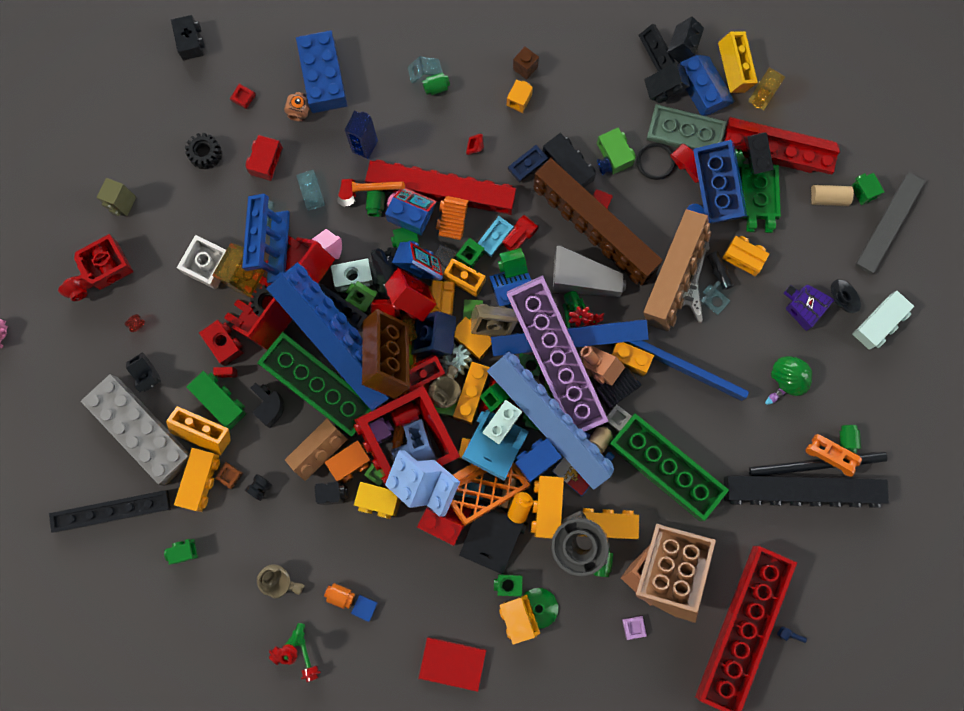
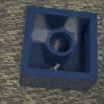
(434, 335)

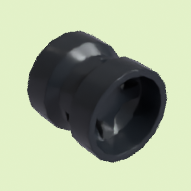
(258, 487)

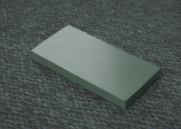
(677, 127)

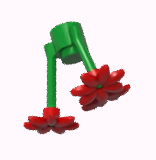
(573, 303)

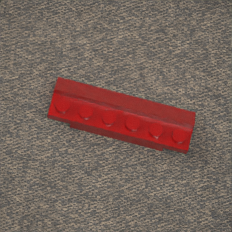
(787, 147)

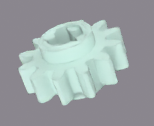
(458, 359)

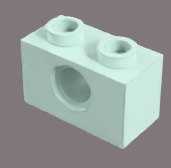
(342, 272)
(502, 422)

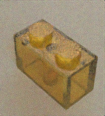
(766, 88)

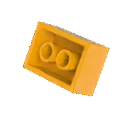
(547, 506)

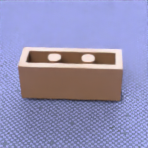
(315, 449)

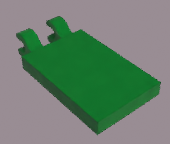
(761, 197)

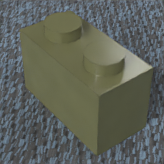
(116, 197)

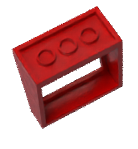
(430, 417)

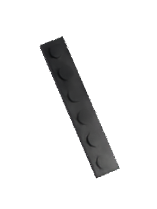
(109, 511)

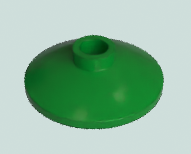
(547, 600)

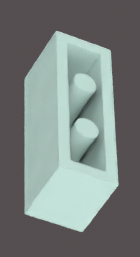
(883, 320)

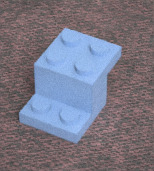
(422, 483)

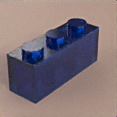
(361, 134)

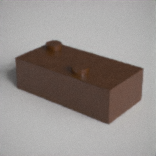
(385, 354)

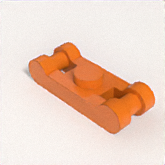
(834, 454)

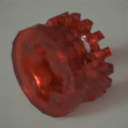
(134, 323)

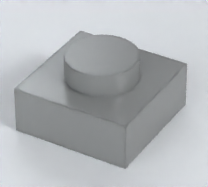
(618, 417)

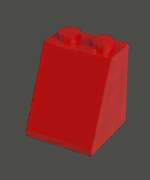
(445, 528)

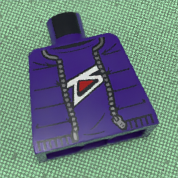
(807, 305)

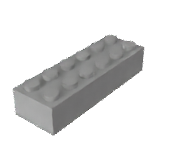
(137, 429)

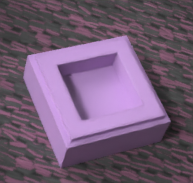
(634, 627)

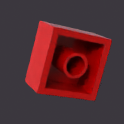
(410, 295)

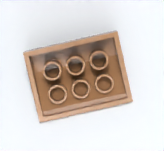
(676, 571)

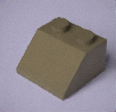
(492, 320)

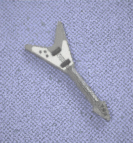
(692, 297)

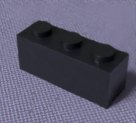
(568, 158)

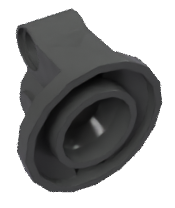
(570, 555)

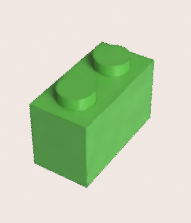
(615, 147)

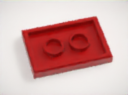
(452, 664)

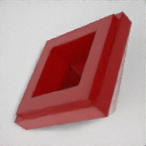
(475, 144)

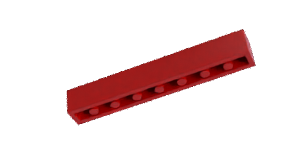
(437, 186)

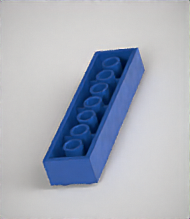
(325, 328)

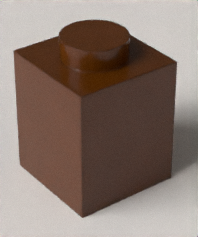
(525, 62)

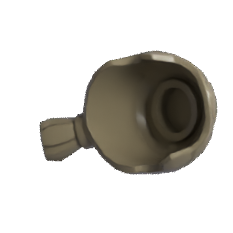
(445, 389)
(275, 582)

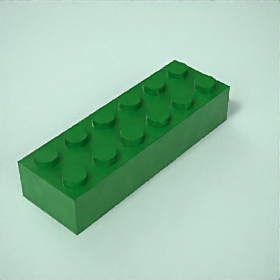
(314, 383)
(668, 468)

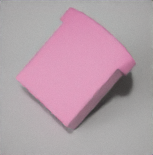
(330, 243)

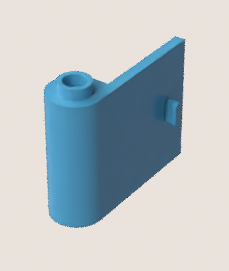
(488, 454)

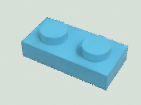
(495, 235)

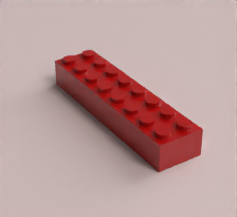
(746, 630)

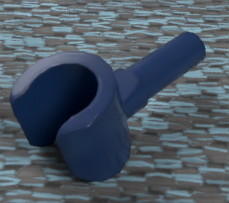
(786, 633)

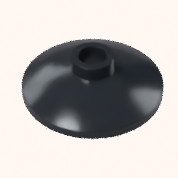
(845, 296)

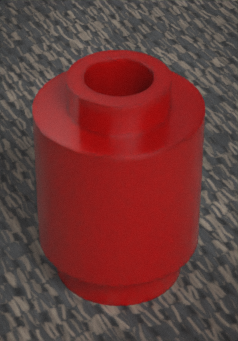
(405, 414)

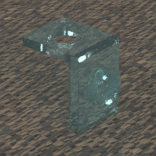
(425, 66)
(711, 292)

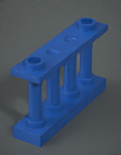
(255, 238)

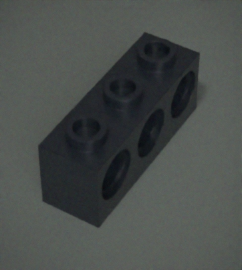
(353, 314)

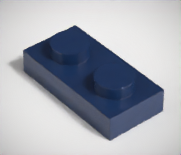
(527, 163)

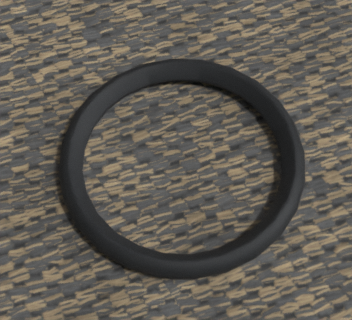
(651, 176)

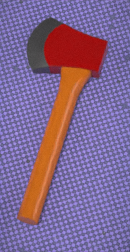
(349, 187)

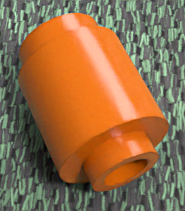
(339, 596)

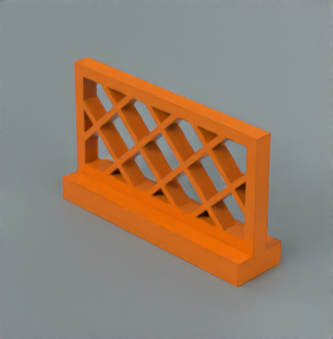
(470, 474)

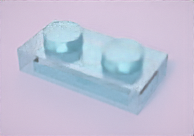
(310, 190)

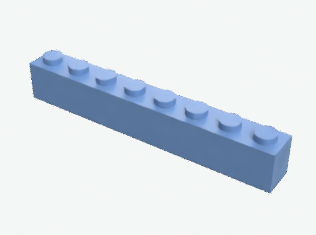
(551, 420)

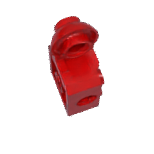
(99, 266)

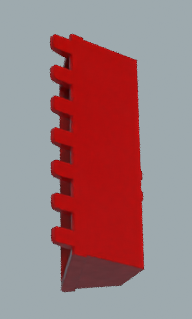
(274, 319)

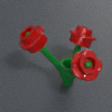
(288, 653)

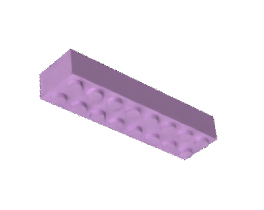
(556, 353)

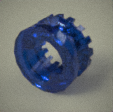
(605, 165)

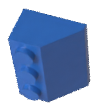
(706, 85)

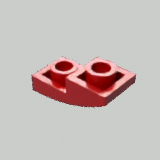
(685, 159)

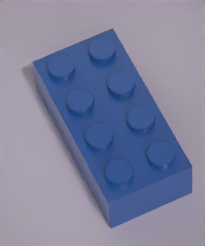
(321, 71)
(720, 182)

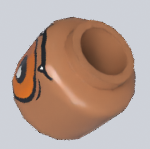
(297, 106)

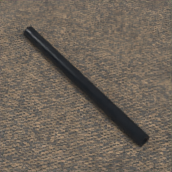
(811, 465)

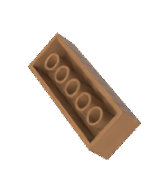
(677, 270)

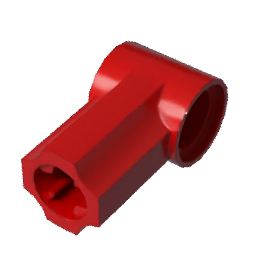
(523, 230)

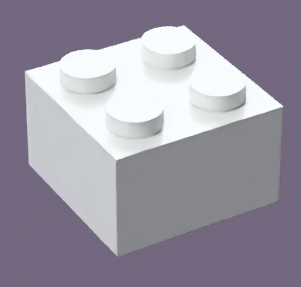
(201, 261)

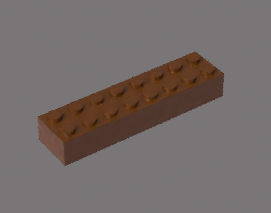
(596, 222)

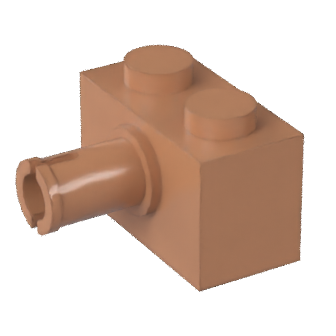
(601, 365)

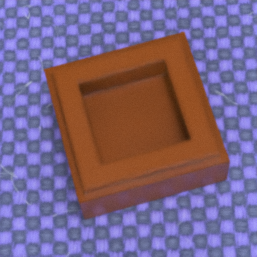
(228, 475)

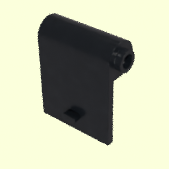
(493, 536)

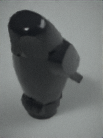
(382, 269)

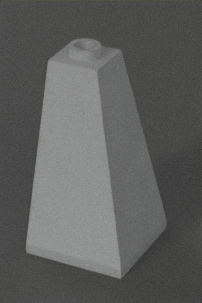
(584, 275)

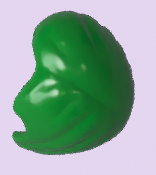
(792, 375)

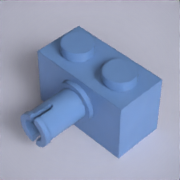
(418, 442)

